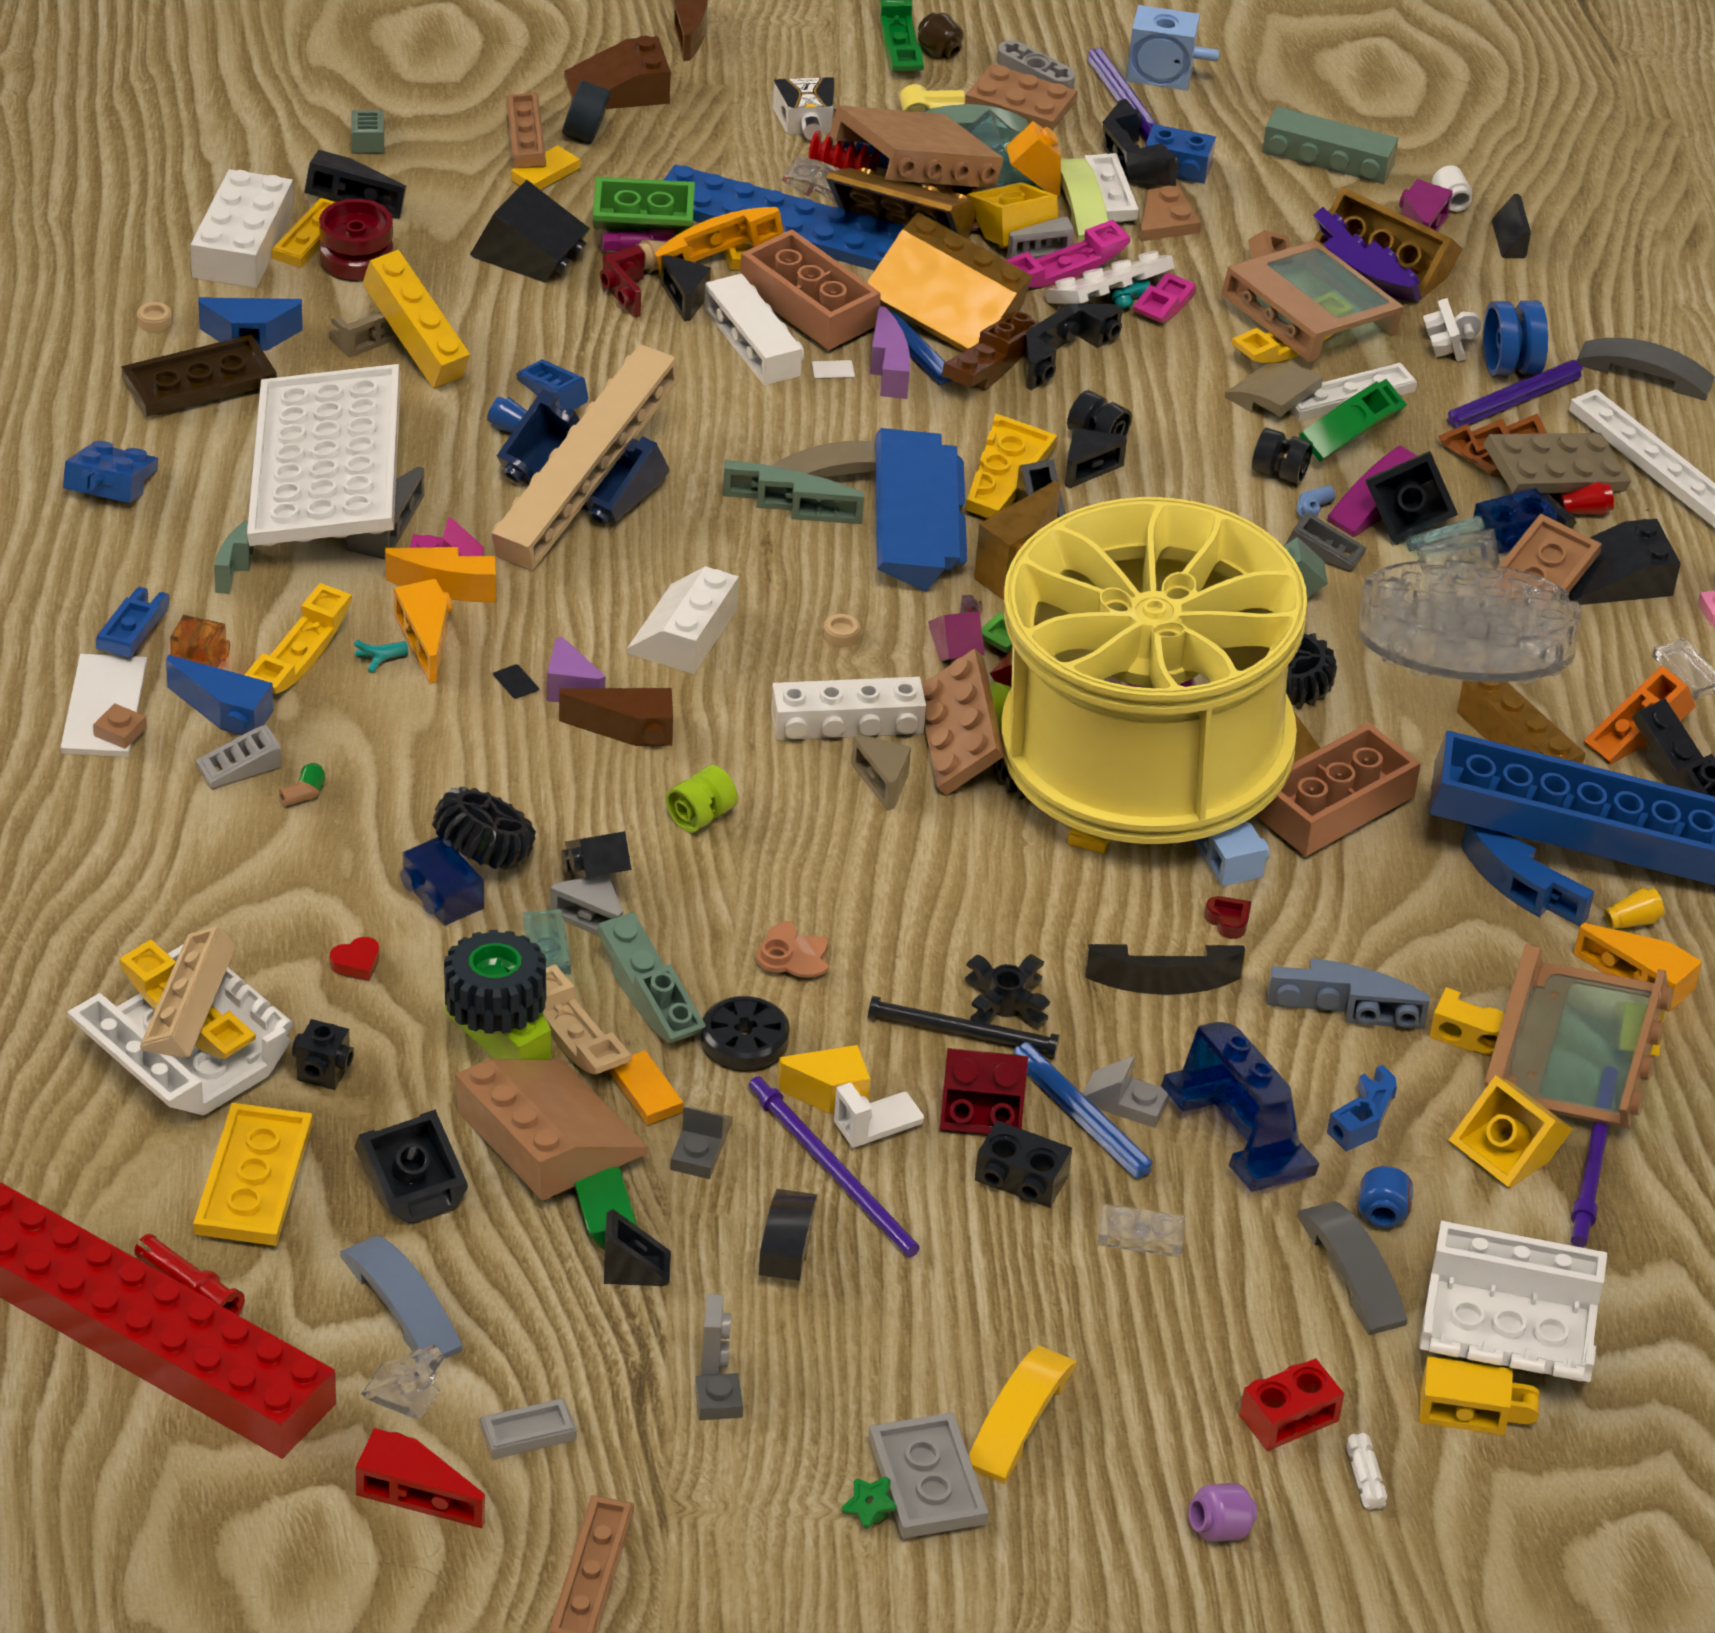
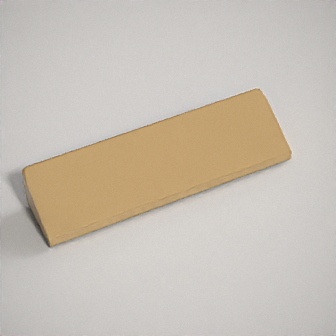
(189, 993)

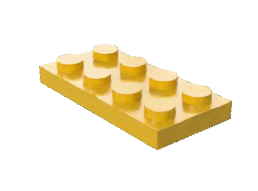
(253, 1174)

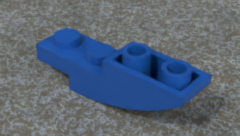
(1514, 872)

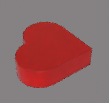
(356, 958)

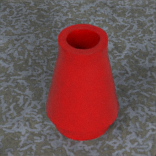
(1589, 500)

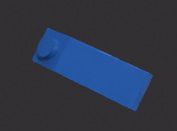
(223, 697)

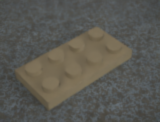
(1555, 461)

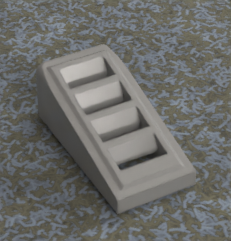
(1050, 229)
(252, 752)

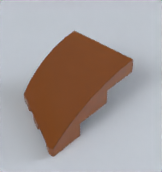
(1470, 443)

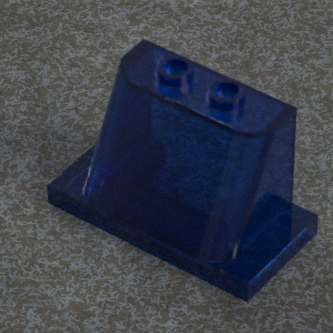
(1253, 1096)

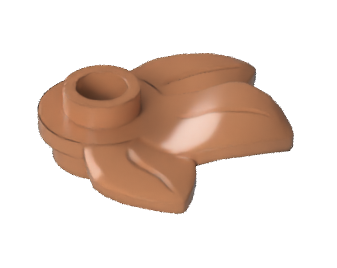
(792, 952)

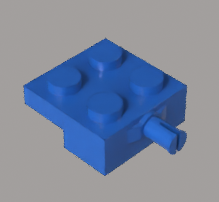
(109, 471)

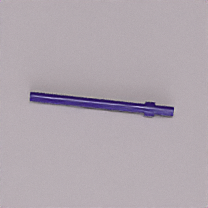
(1585, 1208)

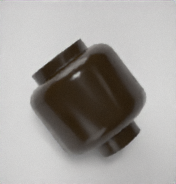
(940, 35)

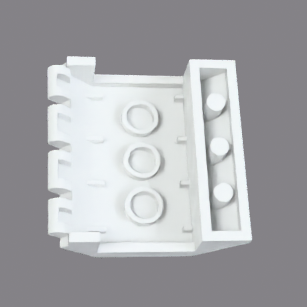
(200, 1080)
(1513, 1301)

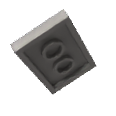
(928, 1475)

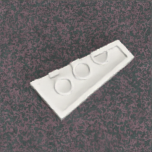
(1098, 282)

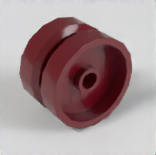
(353, 235)

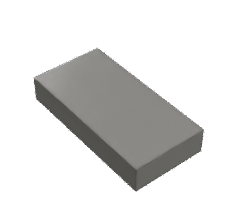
(528, 1428)

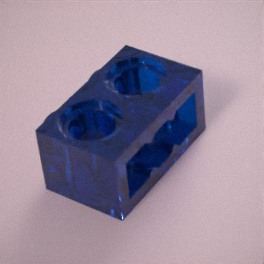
(1513, 515)

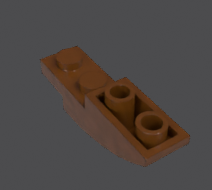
(994, 354)

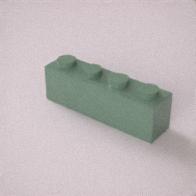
(1330, 145)

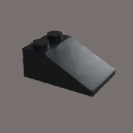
(1632, 565)

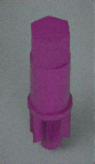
(624, 240)

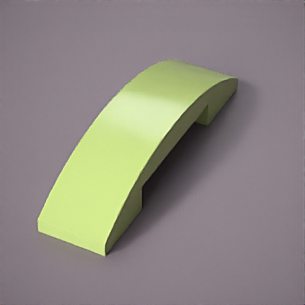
(1082, 195)

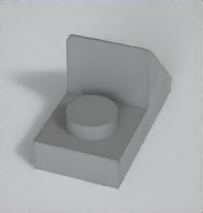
(1118, 1093)

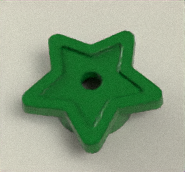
(877, 1509)

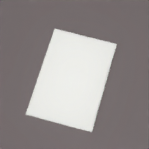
(833, 369)

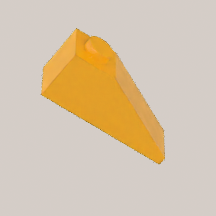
(423, 618)
(1638, 958)

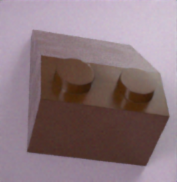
(631, 70)

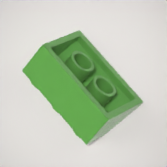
(643, 204)

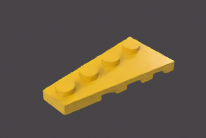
(1007, 447)

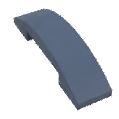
(403, 1293)

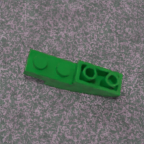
(1353, 419)

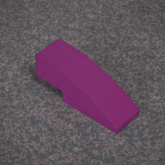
(1357, 507)

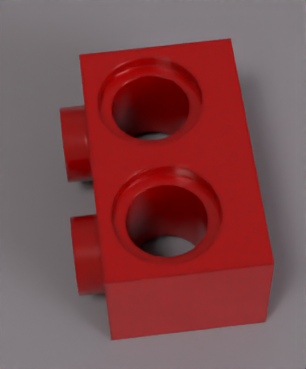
(1291, 1404)

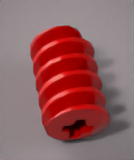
(840, 156)

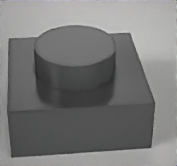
(718, 1396)

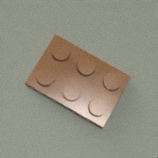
(1023, 94)
(1553, 553)

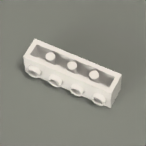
(848, 708)

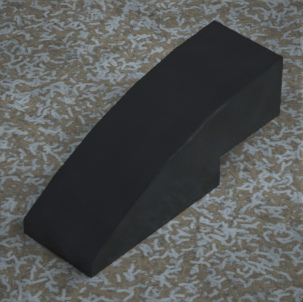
(787, 1234)

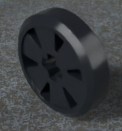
(724, 1036)

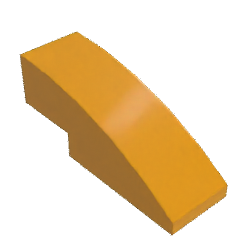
(461, 576)

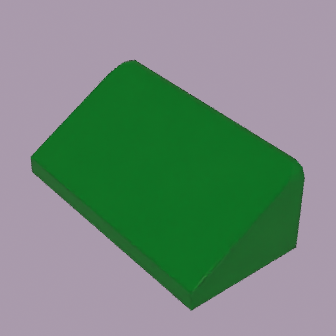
(601, 1194)

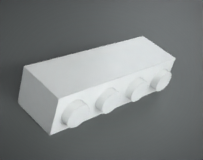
(753, 329)

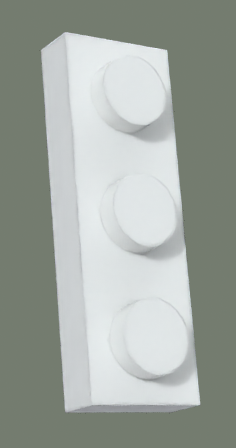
(1114, 187)

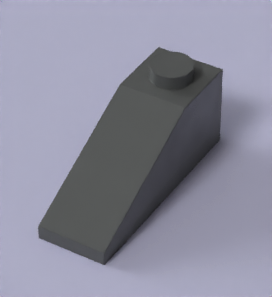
(407, 499)

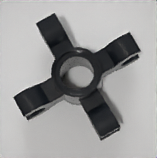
(1007, 990)

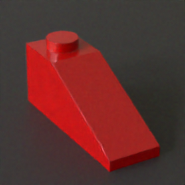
(413, 1477)

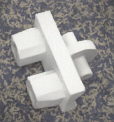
(1447, 331)

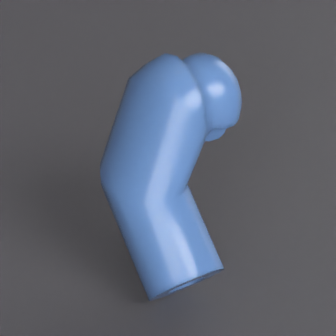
(1313, 499)

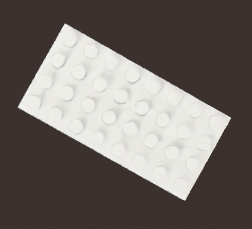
(325, 455)

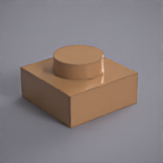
(119, 726)

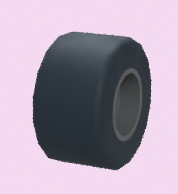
(586, 112)

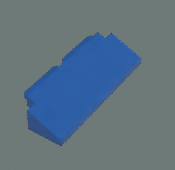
(918, 506)

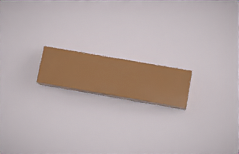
(526, 130)
(593, 1566)

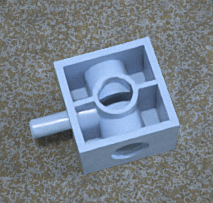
(1165, 47)

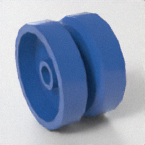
(1515, 337)

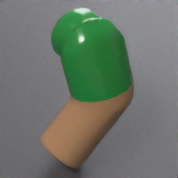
(307, 788)

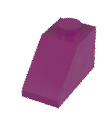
(1426, 204)
(957, 635)

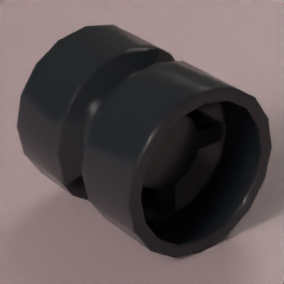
(1096, 414)
(1270, 453)

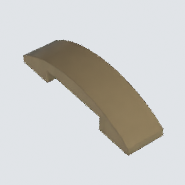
(833, 459)

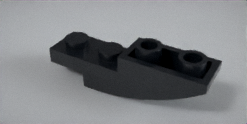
(1673, 750)

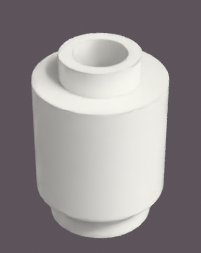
(1453, 179)

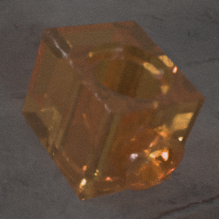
(200, 641)

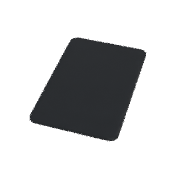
(515, 681)

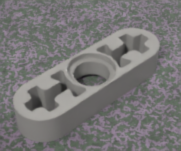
(1025, 59)

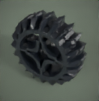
(1311, 672)
(484, 828)

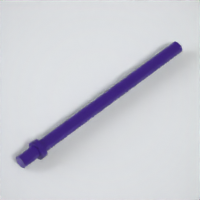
(772, 1100)

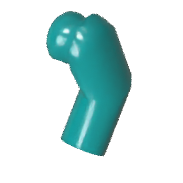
(1124, 295)

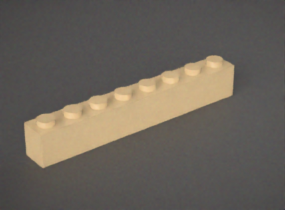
(584, 457)

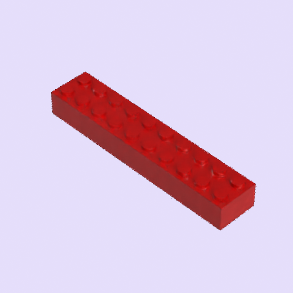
(159, 1328)

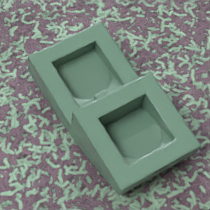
(233, 556)

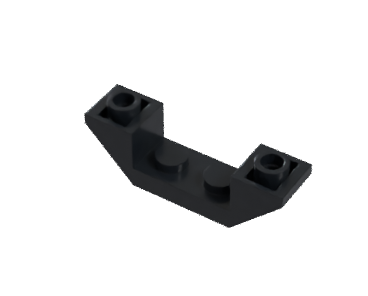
(1147, 164)
(1090, 322)

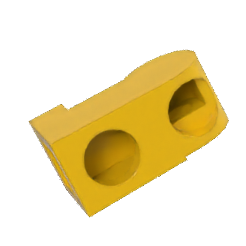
(1465, 1024)

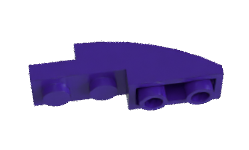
(1371, 261)

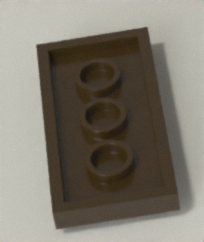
(198, 375)

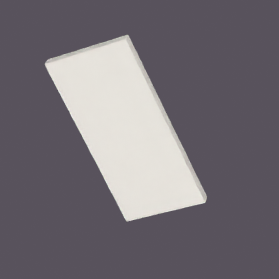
(96, 687)

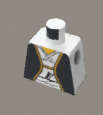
(804, 105)

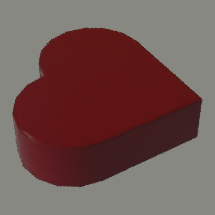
(1228, 915)

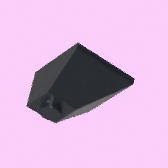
(1411, 497)

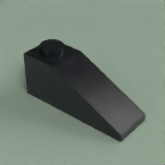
(344, 178)

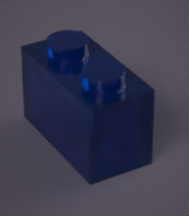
(442, 881)

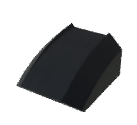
(413, 1167)

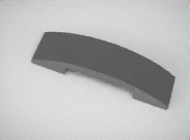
(1650, 358)
(1359, 1263)

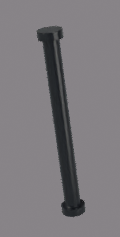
(962, 1026)

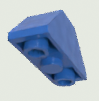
(265, 318)

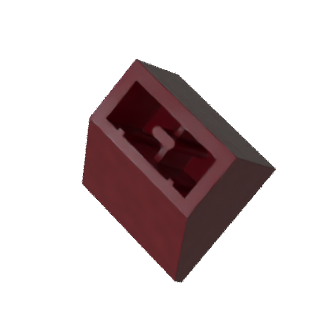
(982, 1090)

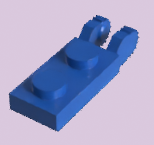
(132, 622)

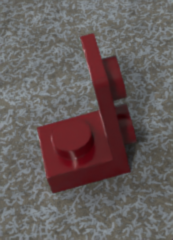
(619, 276)

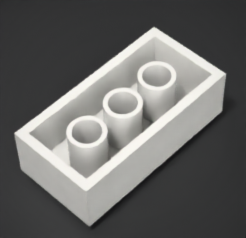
(242, 228)

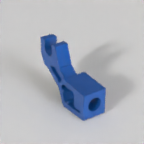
(1362, 1117)

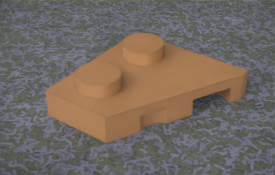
(1168, 214)

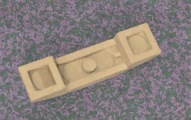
(576, 1031)

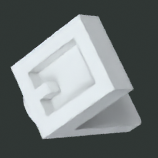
(866, 1121)

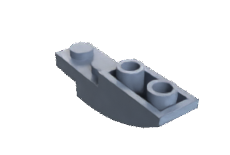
(1358, 991)

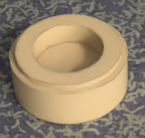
(154, 317)
(841, 630)

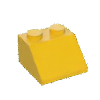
(1011, 209)
(1509, 1132)

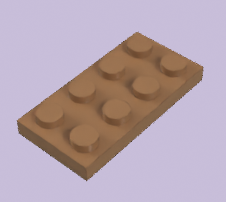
(961, 722)

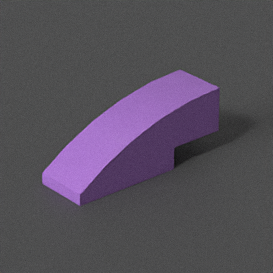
(890, 356)

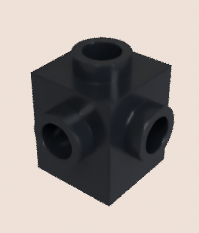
(322, 1054)

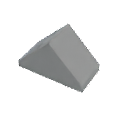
(586, 901)

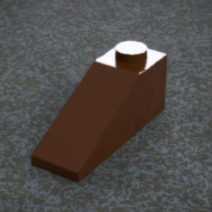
(622, 714)

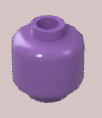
(1222, 1512)

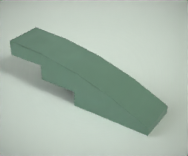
(787, 489)

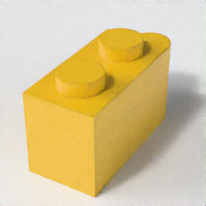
(1475, 1397)

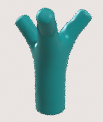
(380, 652)

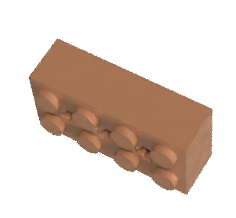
(811, 289)
(1341, 789)

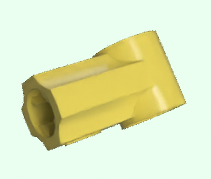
(927, 100)

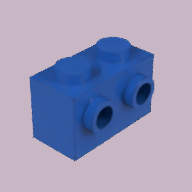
(1191, 148)

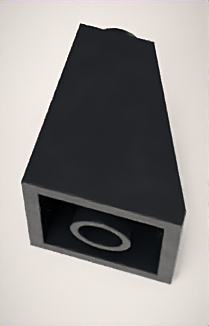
(531, 235)

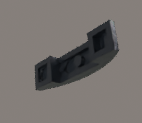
(1164, 974)

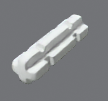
(1366, 1471)

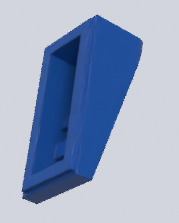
(567, 386)

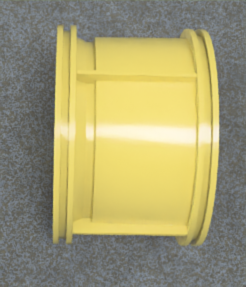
(1153, 600)

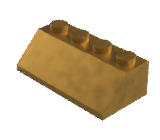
(1416, 245)

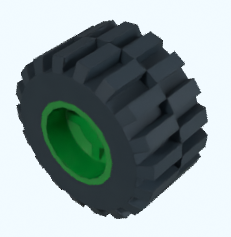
(495, 981)

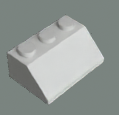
(688, 620)

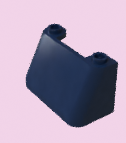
(547, 426)

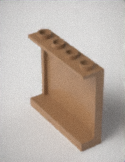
(920, 146)

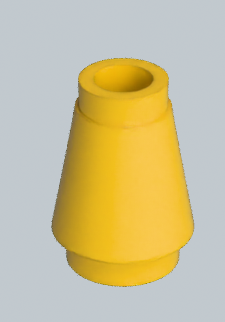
(1637, 909)

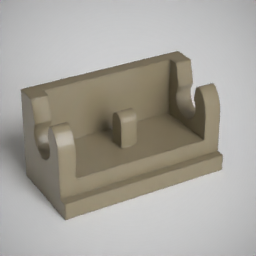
(362, 334)

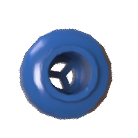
(1385, 1196)

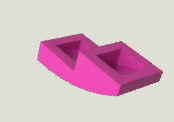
(1166, 298)

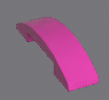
(1099, 246)

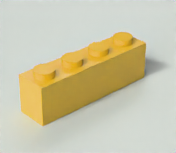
(416, 319)

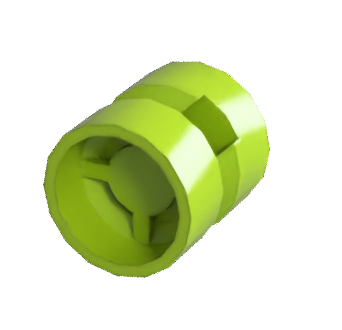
(701, 798)

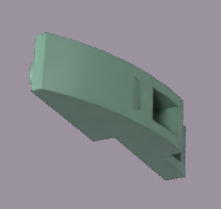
(647, 981)

